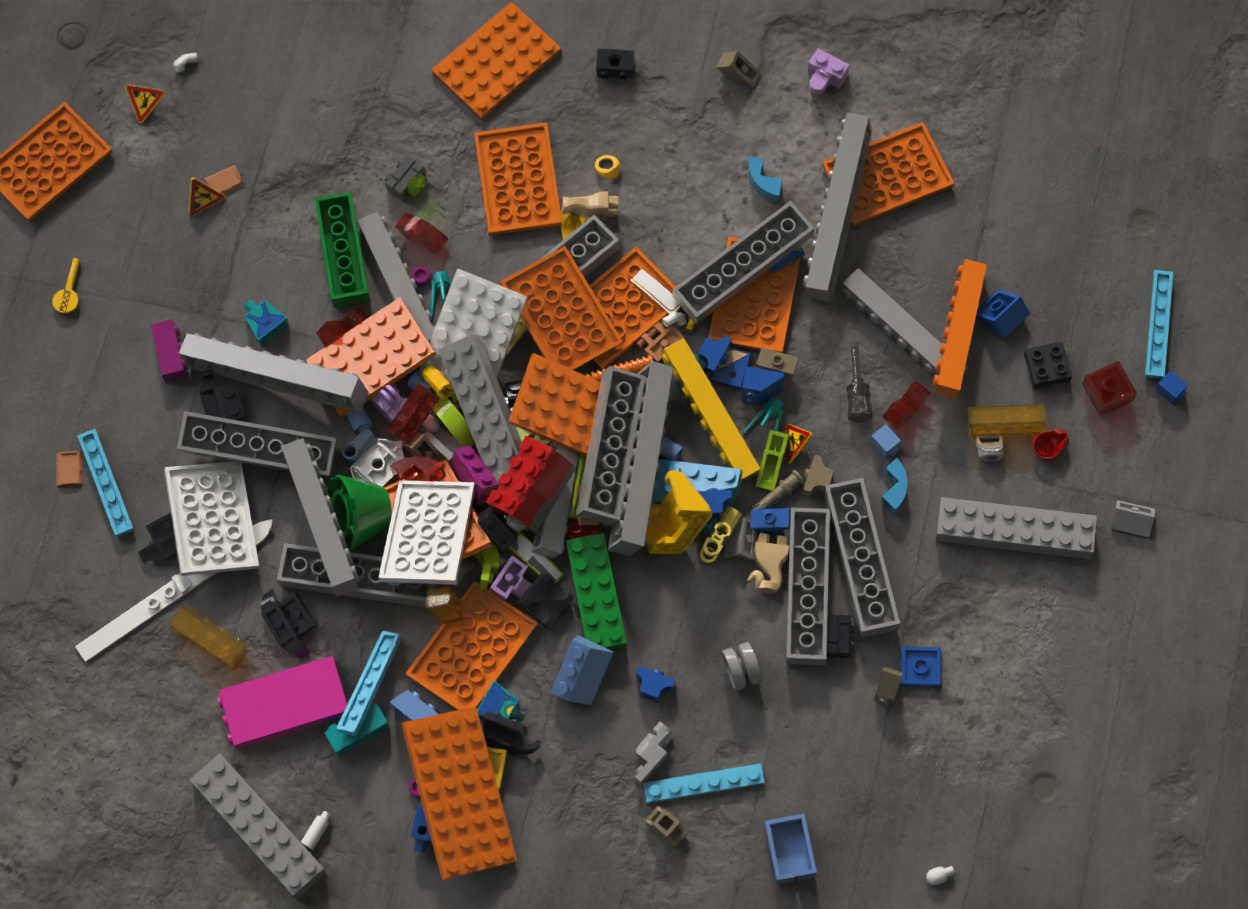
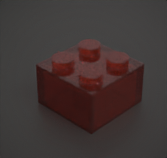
(1109, 388)

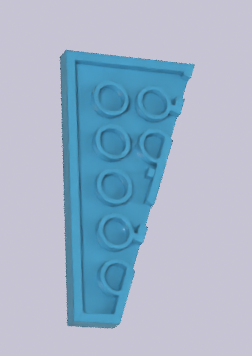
(699, 475)

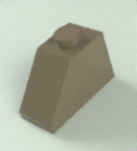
(738, 68)
(423, 447)
(888, 686)

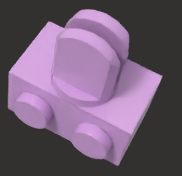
(825, 71)
(388, 402)
(510, 580)

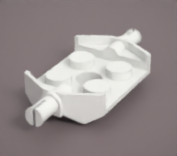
(381, 450)

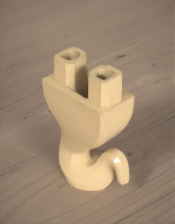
(597, 204)
(770, 560)

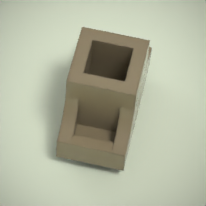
(777, 362)
(817, 477)
(666, 826)

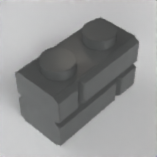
(398, 181)

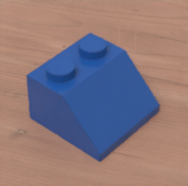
(1002, 313)
(761, 385)

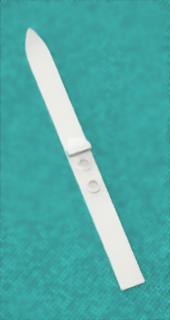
(153, 605)

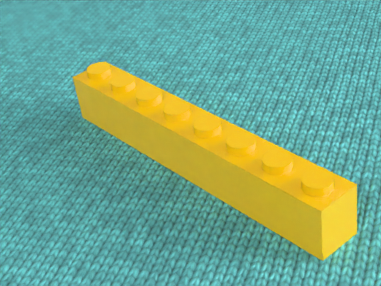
(709, 409)

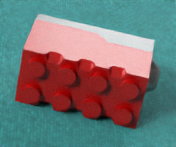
(531, 485)

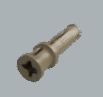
(785, 488)

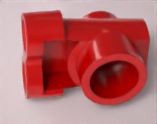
(577, 531)

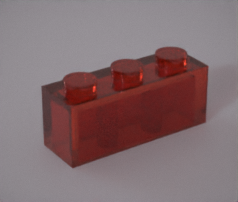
(413, 414)

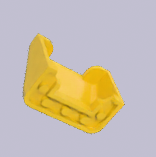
(677, 518)

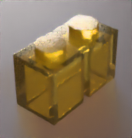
(444, 605)

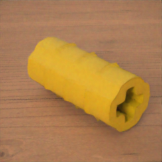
(437, 381)

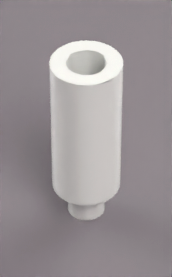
(315, 831)

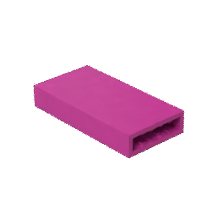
(283, 703)

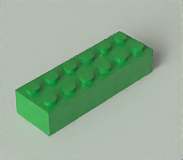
(342, 250)
(596, 592)

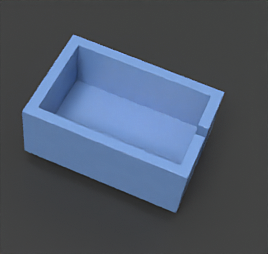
(790, 849)

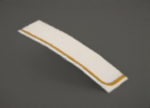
(656, 291)

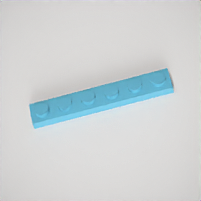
(1158, 324)
(105, 483)
(369, 683)
(703, 783)

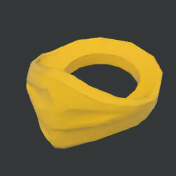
(611, 173)

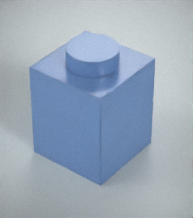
(886, 441)

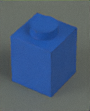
(1172, 388)

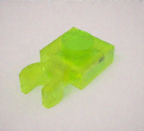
(416, 185)

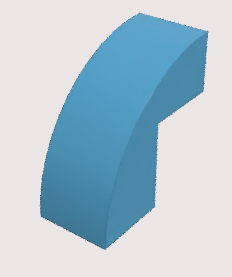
(766, 186)
(895, 497)

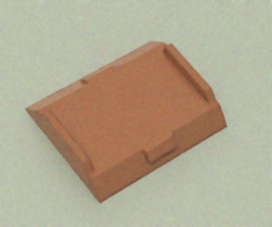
(225, 180)
(69, 468)

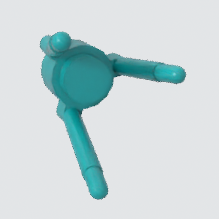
(441, 282)
(772, 409)

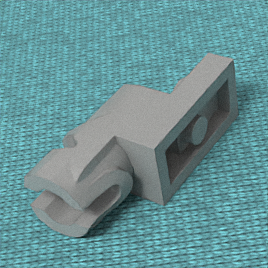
(651, 752)

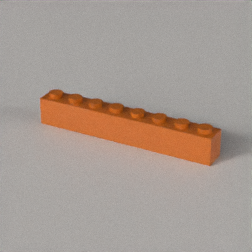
(959, 330)

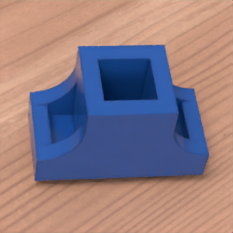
(714, 354)
(717, 500)
(770, 520)
(654, 683)

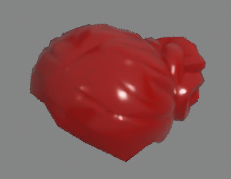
(1050, 443)

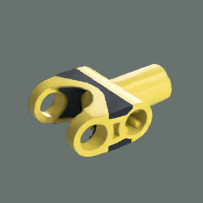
(720, 534)

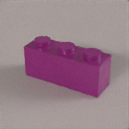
(167, 348)
(471, 469)

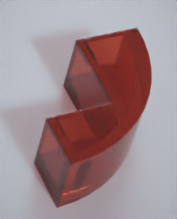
(419, 229)
(334, 330)
(906, 407)
(425, 467)

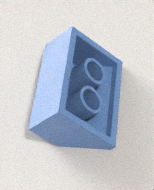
(582, 671)
(410, 706)

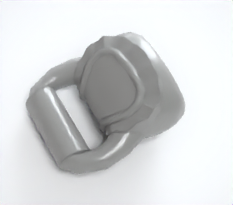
(990, 451)

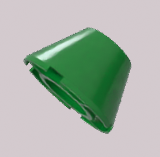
(360, 509)

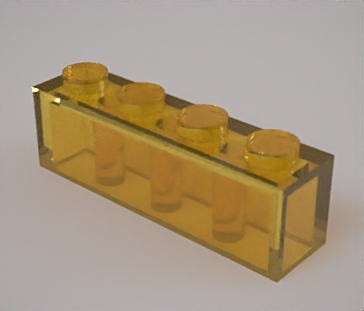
(1006, 420)
(208, 637)

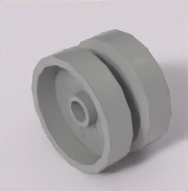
(743, 666)

